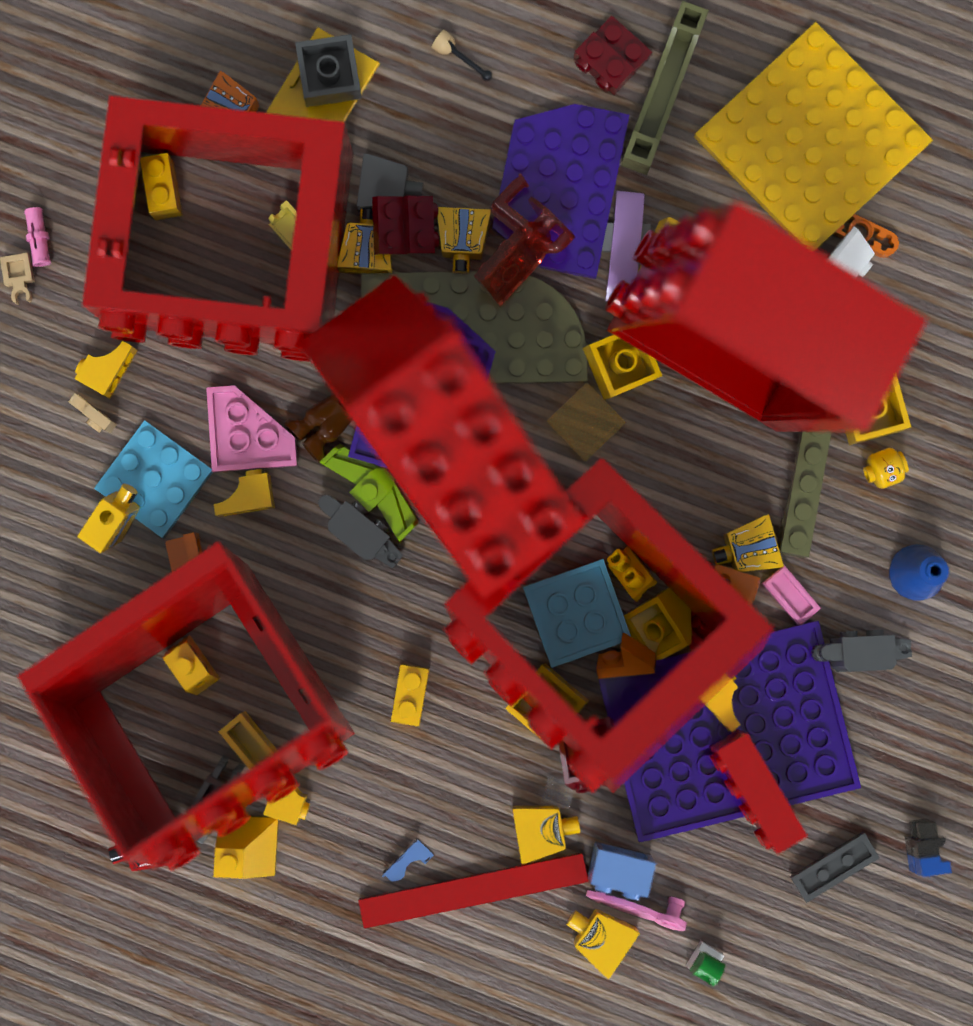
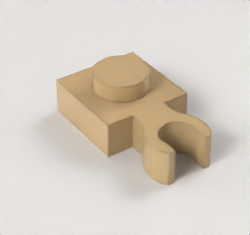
(17, 272)
(97, 419)

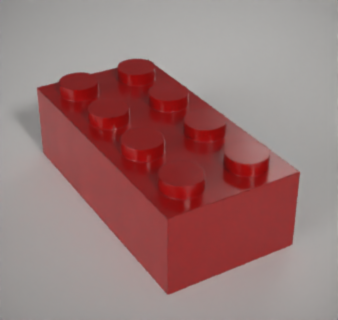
(758, 791)

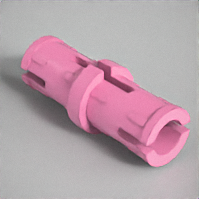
(37, 237)

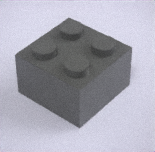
(328, 70)

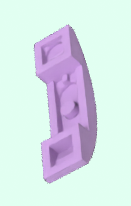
(625, 238)

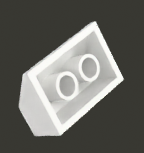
(853, 253)

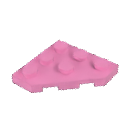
(245, 434)

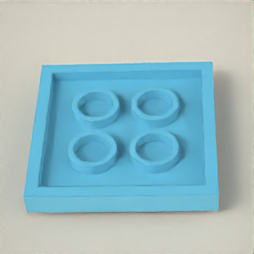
(162, 475)
(576, 613)

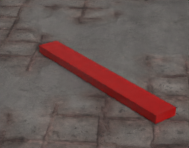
(473, 890)

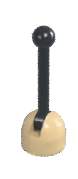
(445, 44)

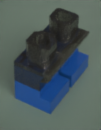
(923, 849)

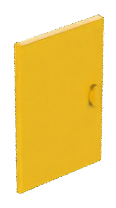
(291, 100)

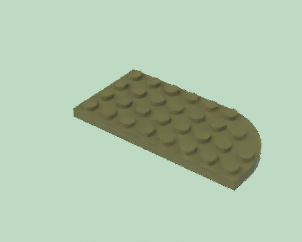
(532, 331)

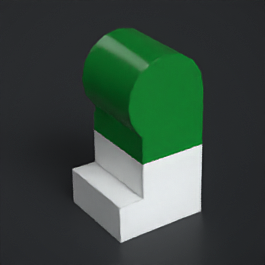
(706, 963)

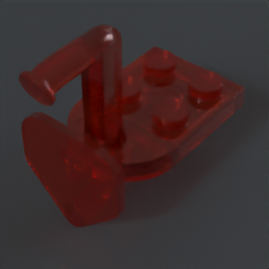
(524, 248)

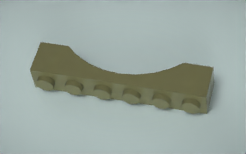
(664, 87)
(804, 494)

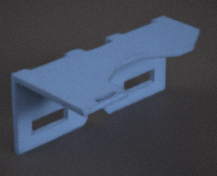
(415, 852)

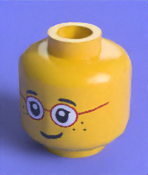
(886, 468)

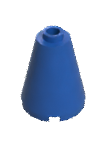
(918, 572)

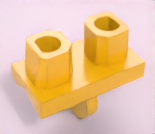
(631, 572)

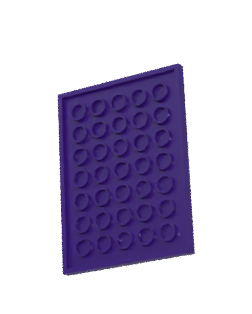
(784, 707)

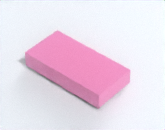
(791, 595)

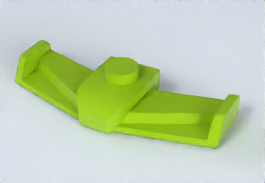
(374, 488)

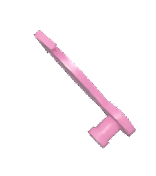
(669, 920)

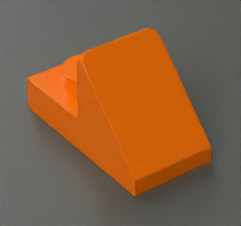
(632, 660)

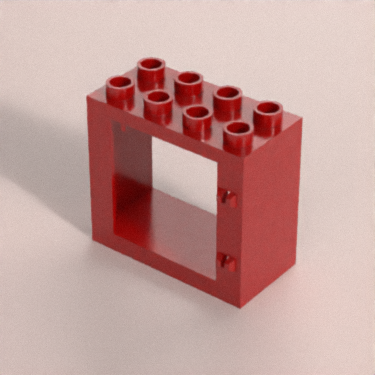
(229, 135)
(764, 321)
(442, 432)
(736, 639)
(100, 754)

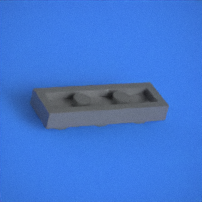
(834, 867)

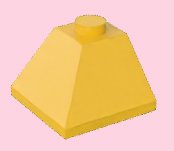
(661, 624)
(248, 850)

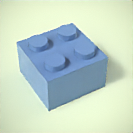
(621, 870)

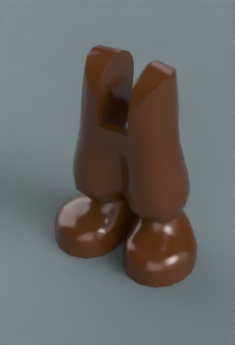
(331, 420)

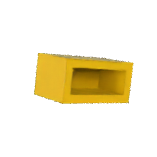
(161, 186)
(410, 695)
(247, 740)

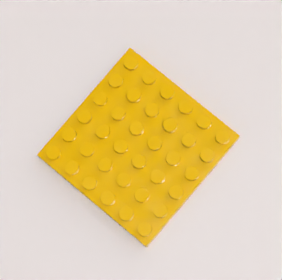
(813, 138)

